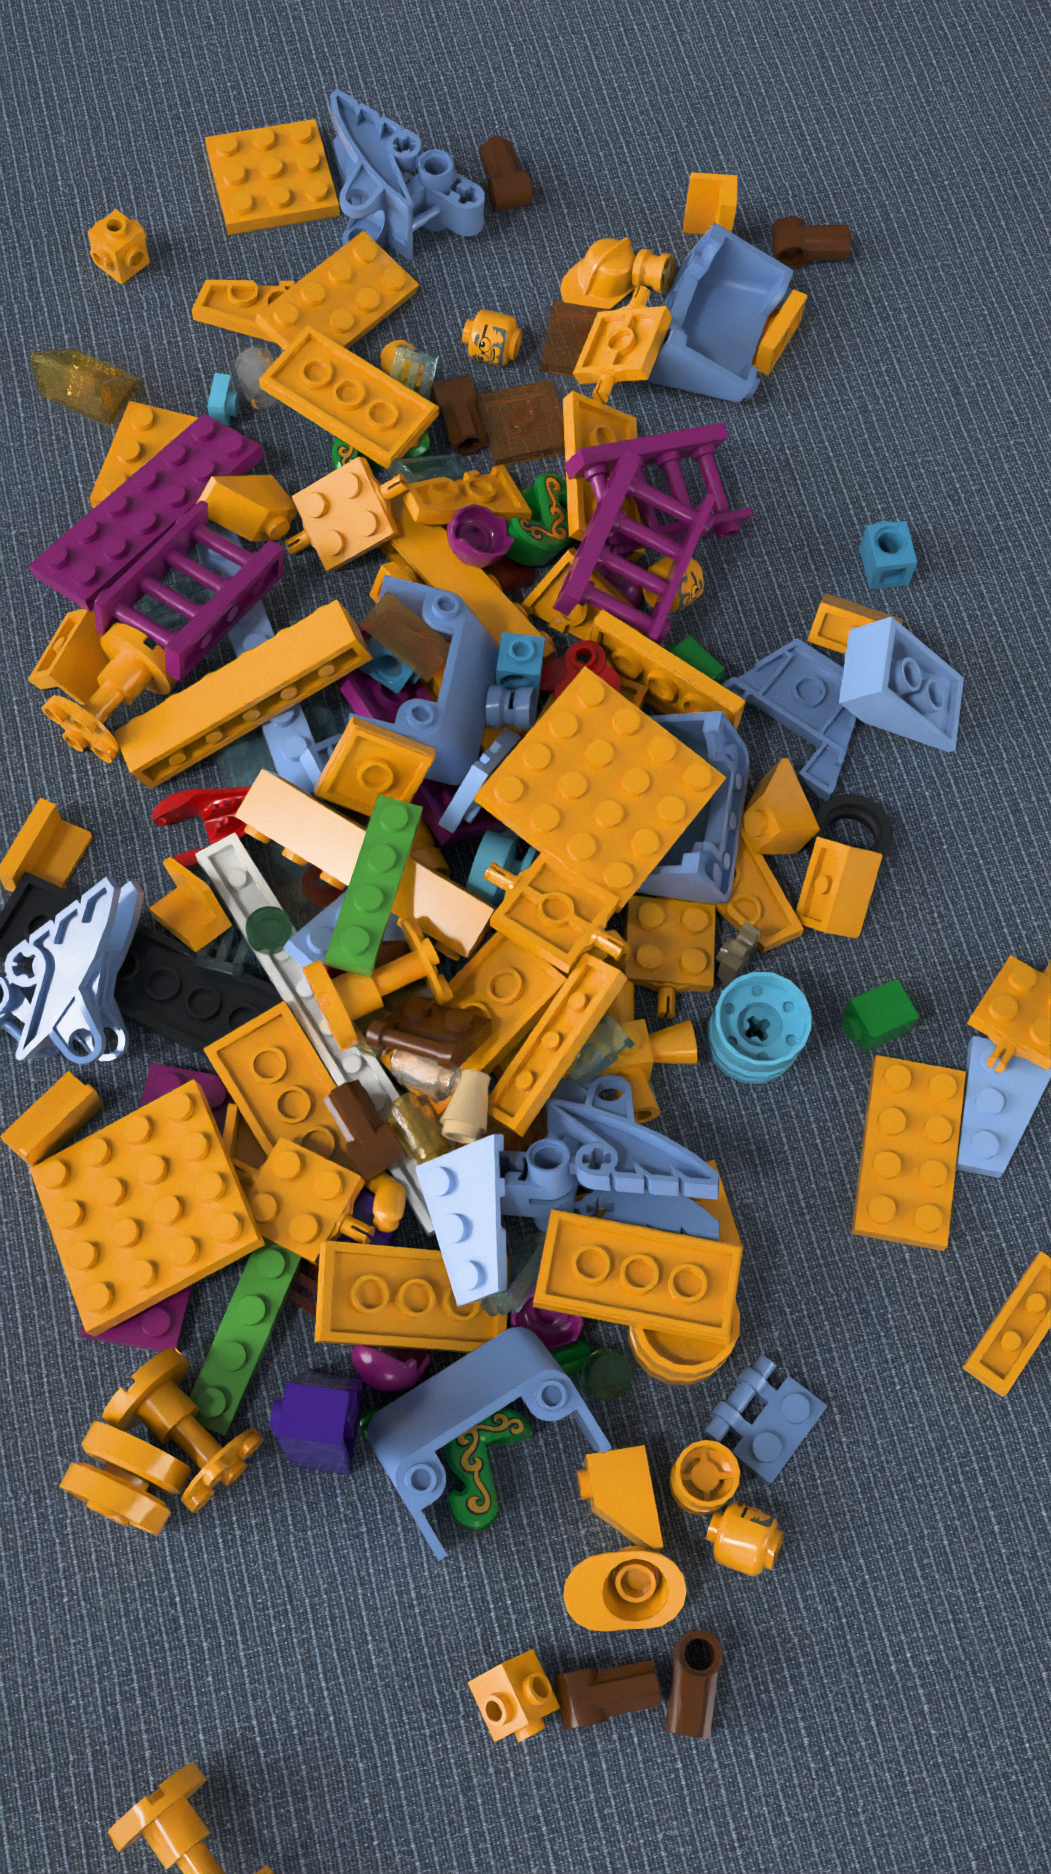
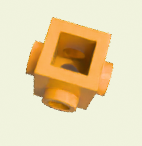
(118, 246)
(514, 1697)

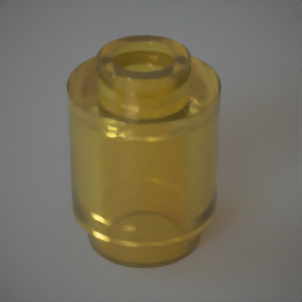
(417, 1128)

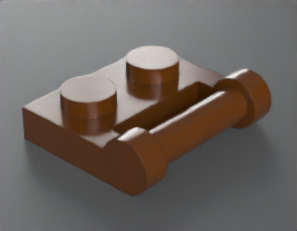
(430, 1032)

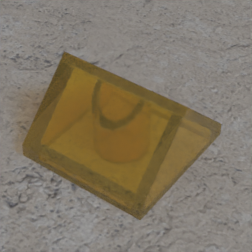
(82, 383)

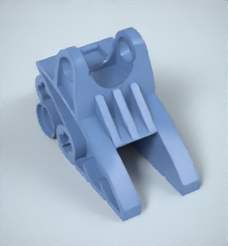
(385, 199)
(72, 977)
(617, 1161)

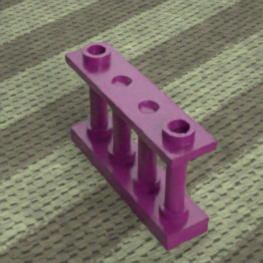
(665, 451)
(596, 554)
(207, 621)

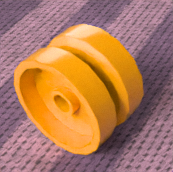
(680, 1358)
(122, 1485)

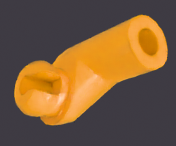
(388, 1201)

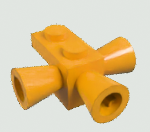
(635, 1064)

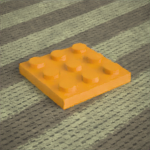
(272, 176)

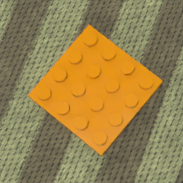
(600, 787)
(145, 1208)

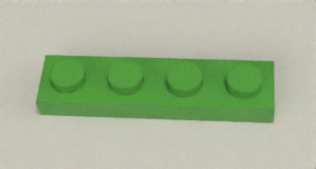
(373, 886)
(244, 1336)

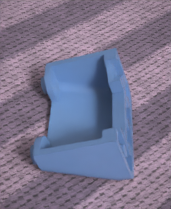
(719, 316)
(705, 855)

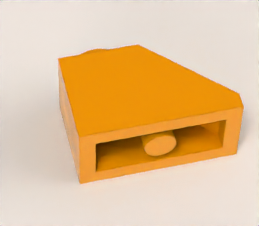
(249, 506)
(779, 813)
(622, 1493)

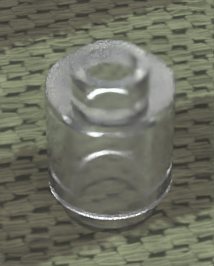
(249, 368)
(424, 1075)

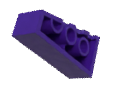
(319, 1420)

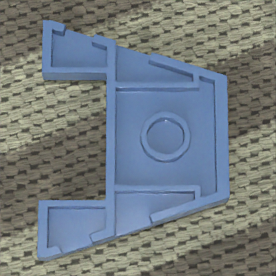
(803, 694)

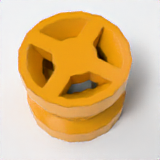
(653, 270)

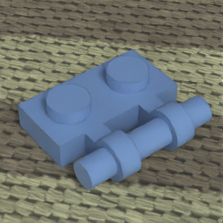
(777, 1429)

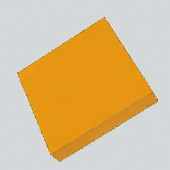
(371, 764)

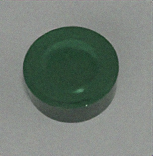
(268, 930)
(606, 1374)

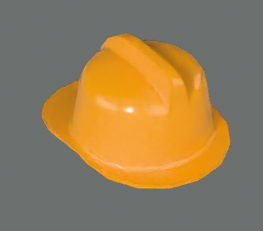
(601, 276)
(625, 1590)

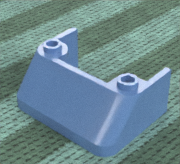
(459, 716)
(461, 1397)

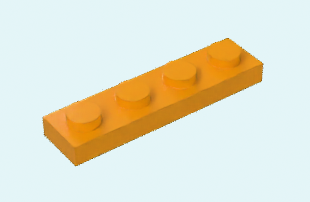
(554, 1043)

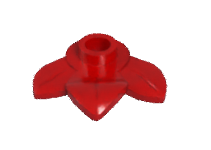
(562, 671)

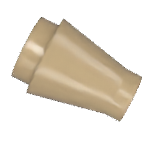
(468, 1109)

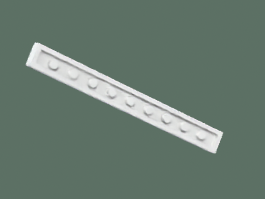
(242, 893)

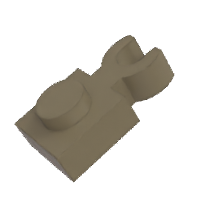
(737, 953)

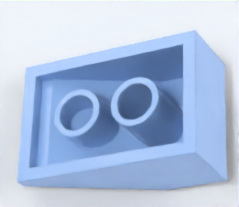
(901, 685)

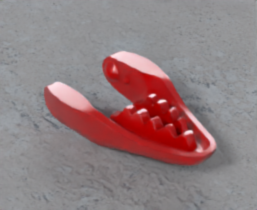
(216, 809)

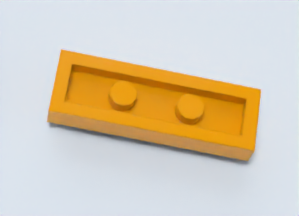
(1015, 1330)

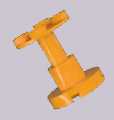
(122, 680)
(357, 995)
(170, 1415)
(171, 1825)

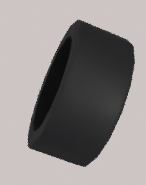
(861, 810)

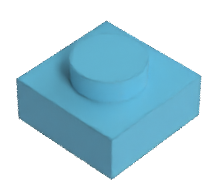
(222, 401)

